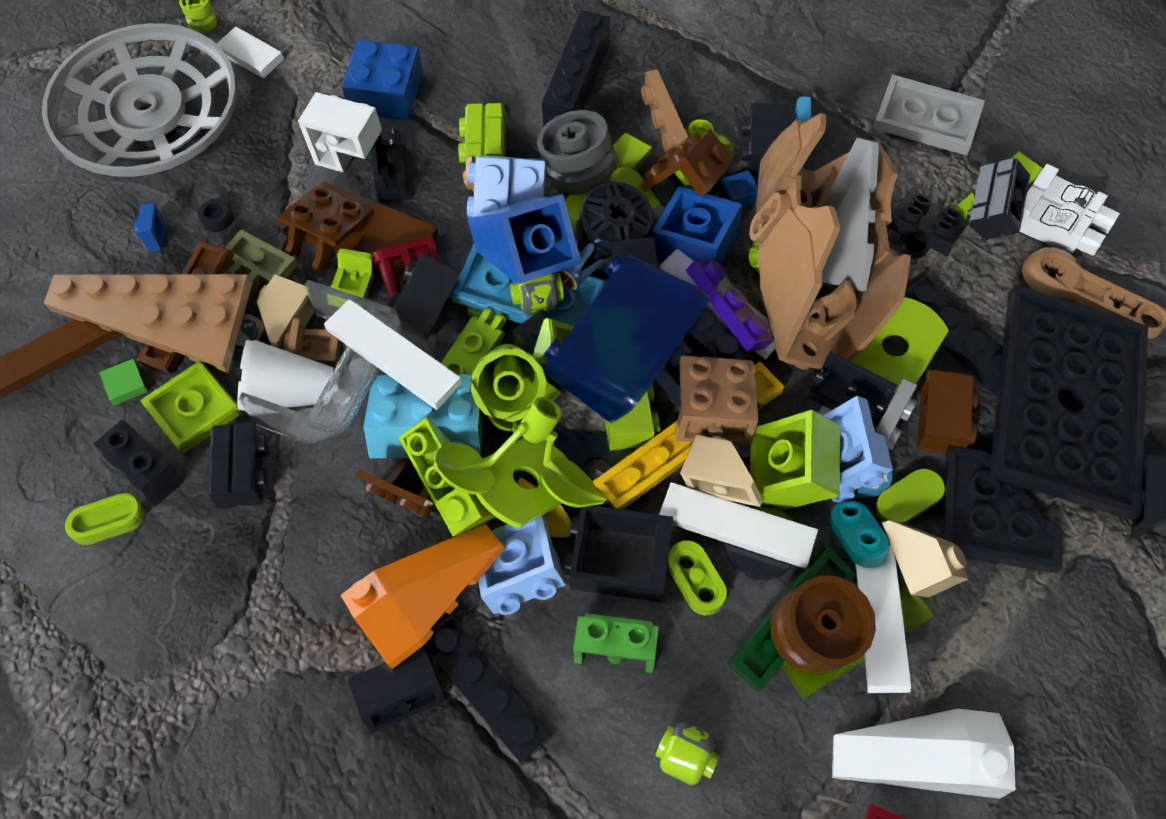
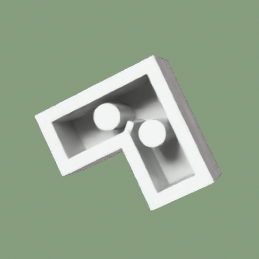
(338, 130)

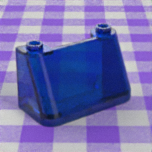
(624, 336)

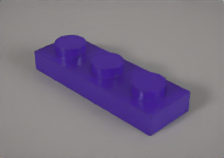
(730, 305)

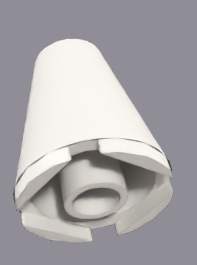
(281, 376)

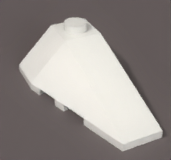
(937, 752)

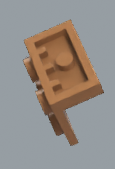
(717, 399)

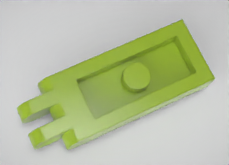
(475, 342)

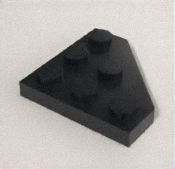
(995, 518)

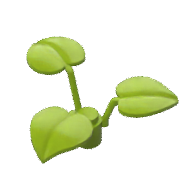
(564, 480)

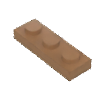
(663, 111)

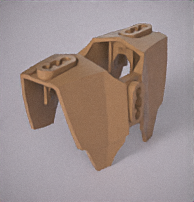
(795, 244)

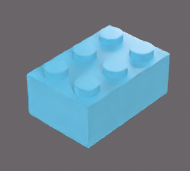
(396, 409)

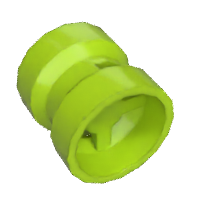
(199, 15)

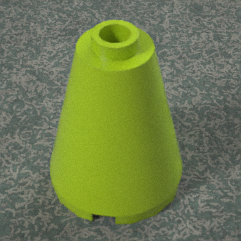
(507, 382)

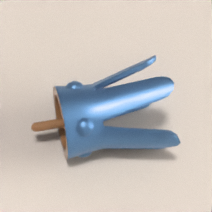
(573, 276)

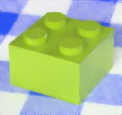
(796, 460)

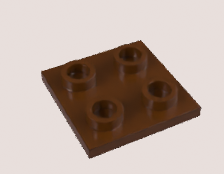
(325, 216)
(392, 489)

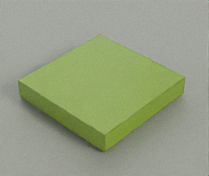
(191, 406)

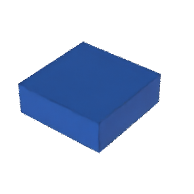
(739, 188)

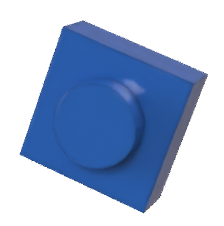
(150, 227)

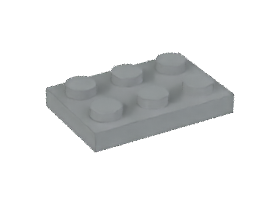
(929, 114)

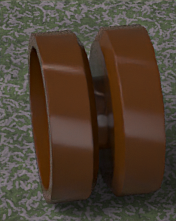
(823, 625)

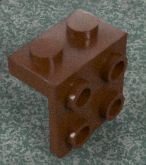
(699, 159)

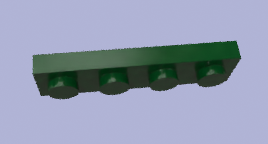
(758, 657)

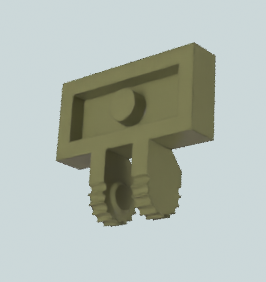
(258, 260)

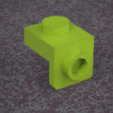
(354, 273)

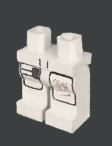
(1063, 213)

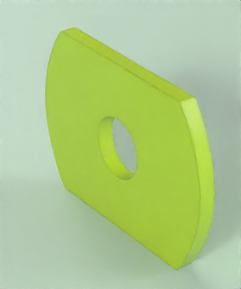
(924, 335)
(509, 500)

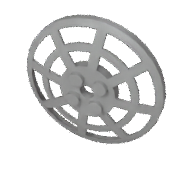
(139, 90)

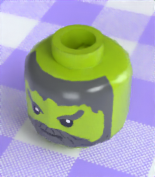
(538, 294)
(687, 753)

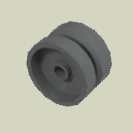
(577, 151)

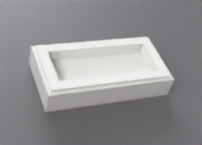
(250, 52)

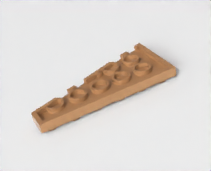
(167, 311)

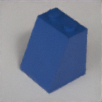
(527, 238)

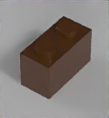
(946, 411)

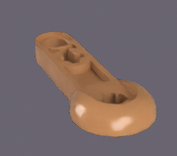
(1086, 289)

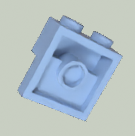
(504, 182)
(862, 451)
(523, 570)

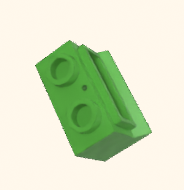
(616, 639)

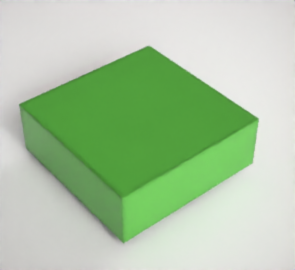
(123, 382)

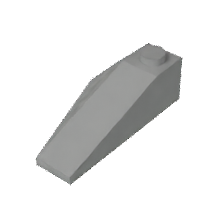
(850, 196)

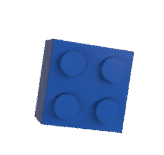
(384, 78)
(697, 226)

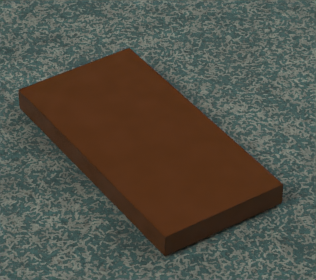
(381, 230)

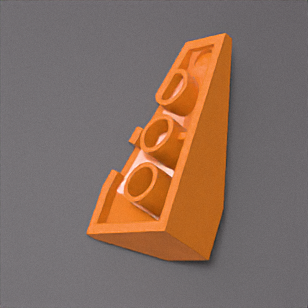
(410, 595)

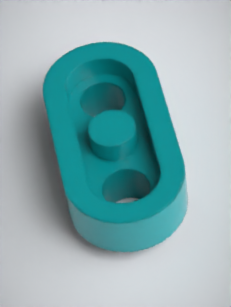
(853, 527)

